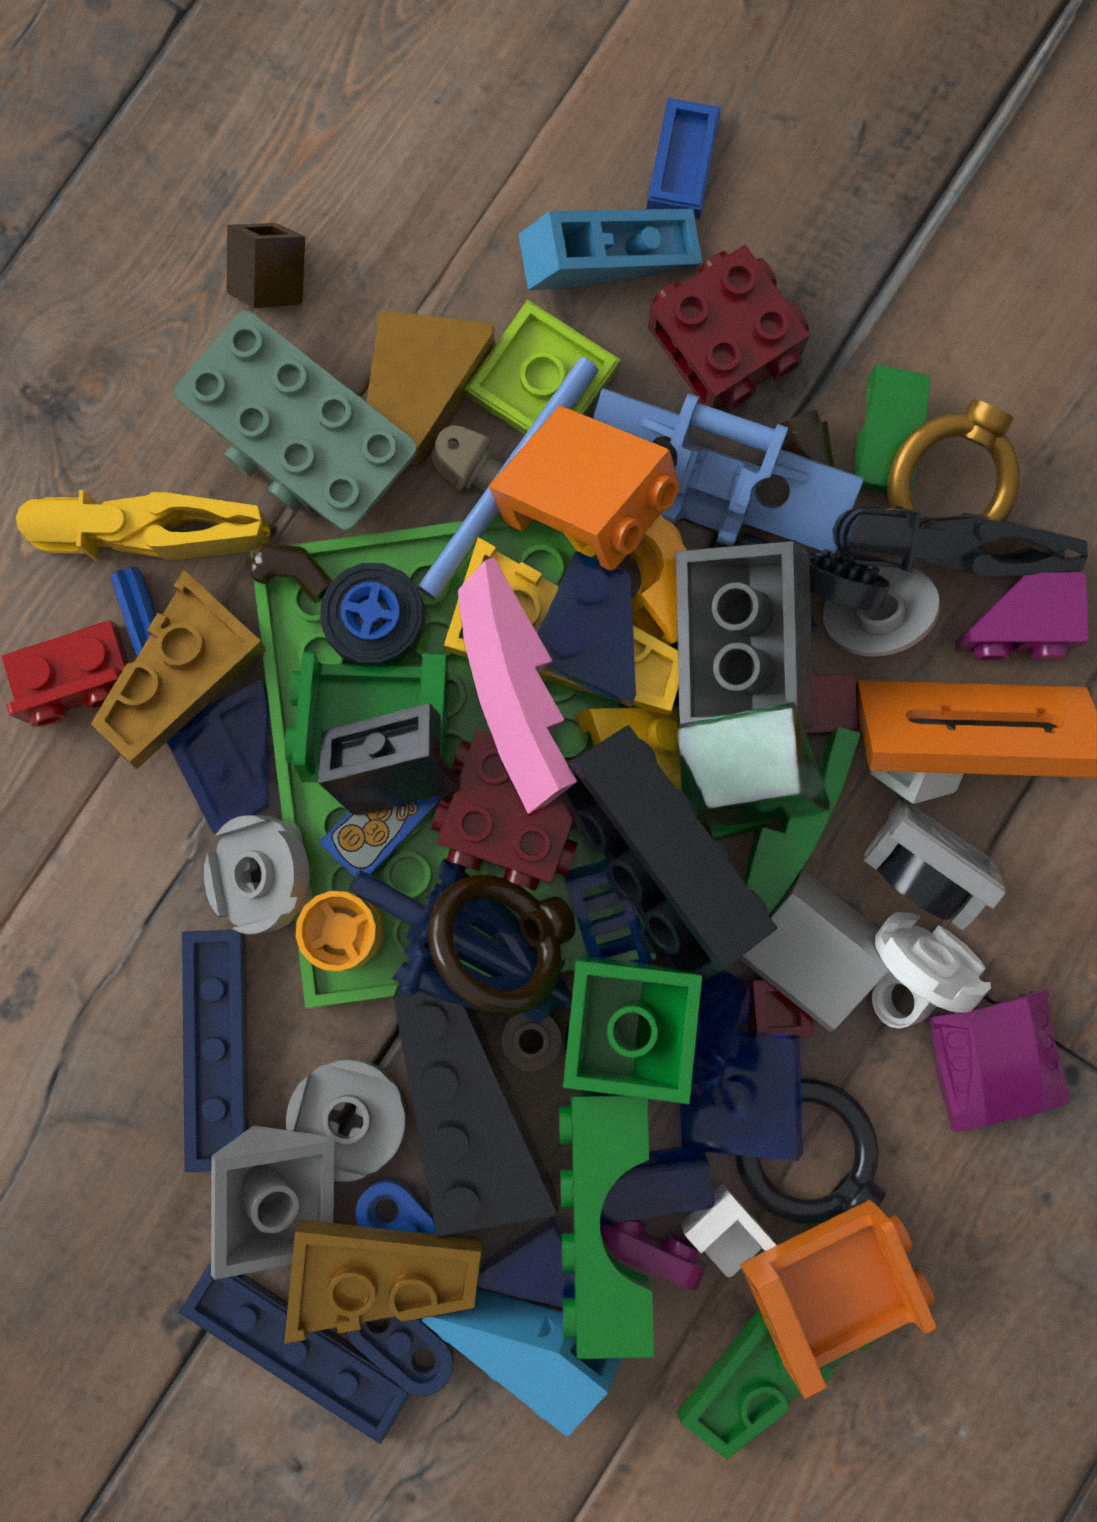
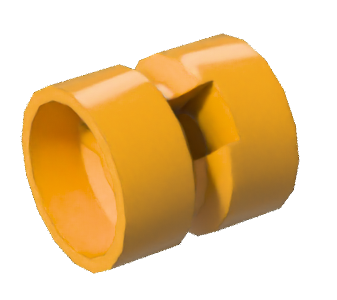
(340, 931)

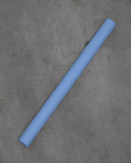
(486, 507)

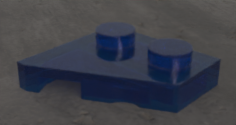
(592, 630)
(227, 755)
(722, 1012)

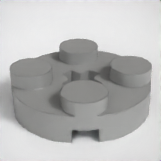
(284, 871)
(377, 1101)

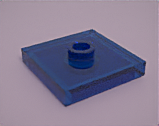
(760, 1103)

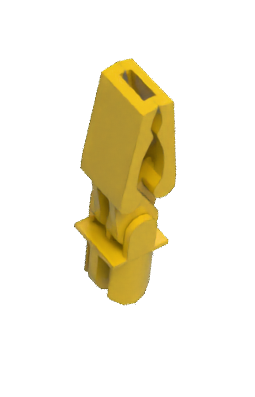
(138, 525)

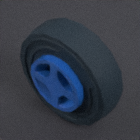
(364, 597)

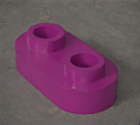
(670, 1259)

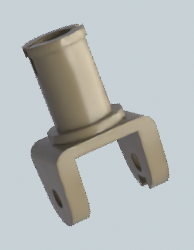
(464, 458)

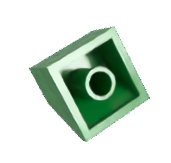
(632, 1030)

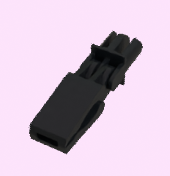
(899, 535)

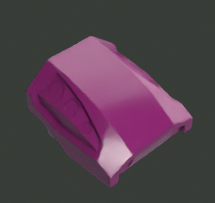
(998, 1061)

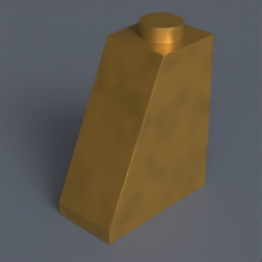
(423, 372)

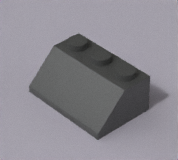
(744, 630)

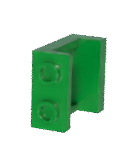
(348, 694)

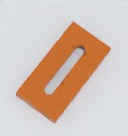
(906, 746)

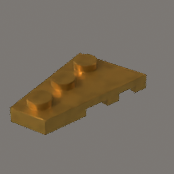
(181, 668)
(372, 1274)

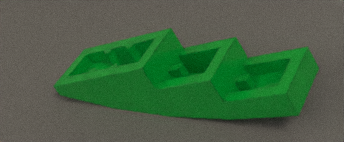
(780, 855)

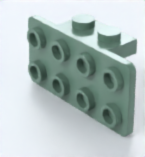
(294, 424)

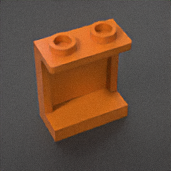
(588, 484)
(838, 1290)

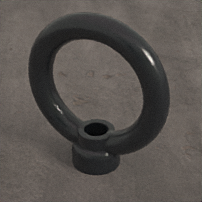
(850, 1191)

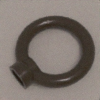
(542, 926)

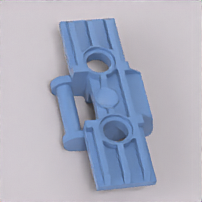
(721, 488)

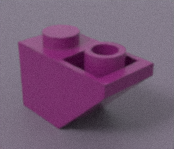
(1034, 615)

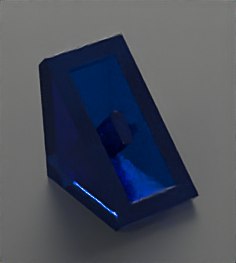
(530, 1267)

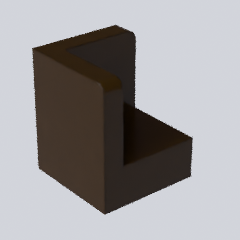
(265, 264)

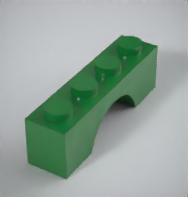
(611, 1301)

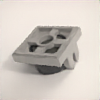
(934, 865)

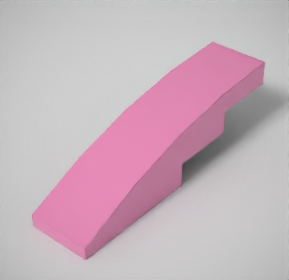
(506, 669)

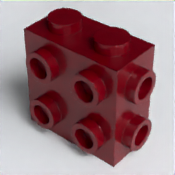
(729, 328)
(492, 825)

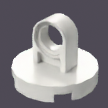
(931, 965)

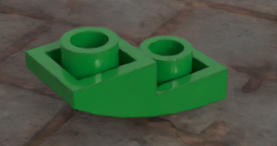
(893, 411)

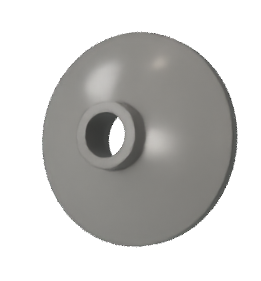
(903, 621)

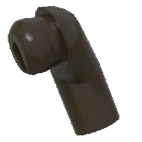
(289, 561)

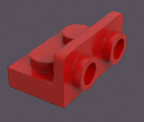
(64, 673)

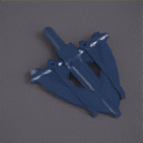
(509, 963)

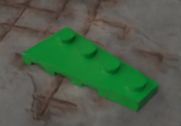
(743, 1391)

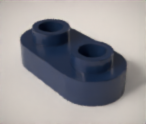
(393, 1352)

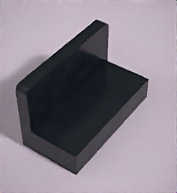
(386, 761)

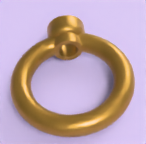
(979, 424)

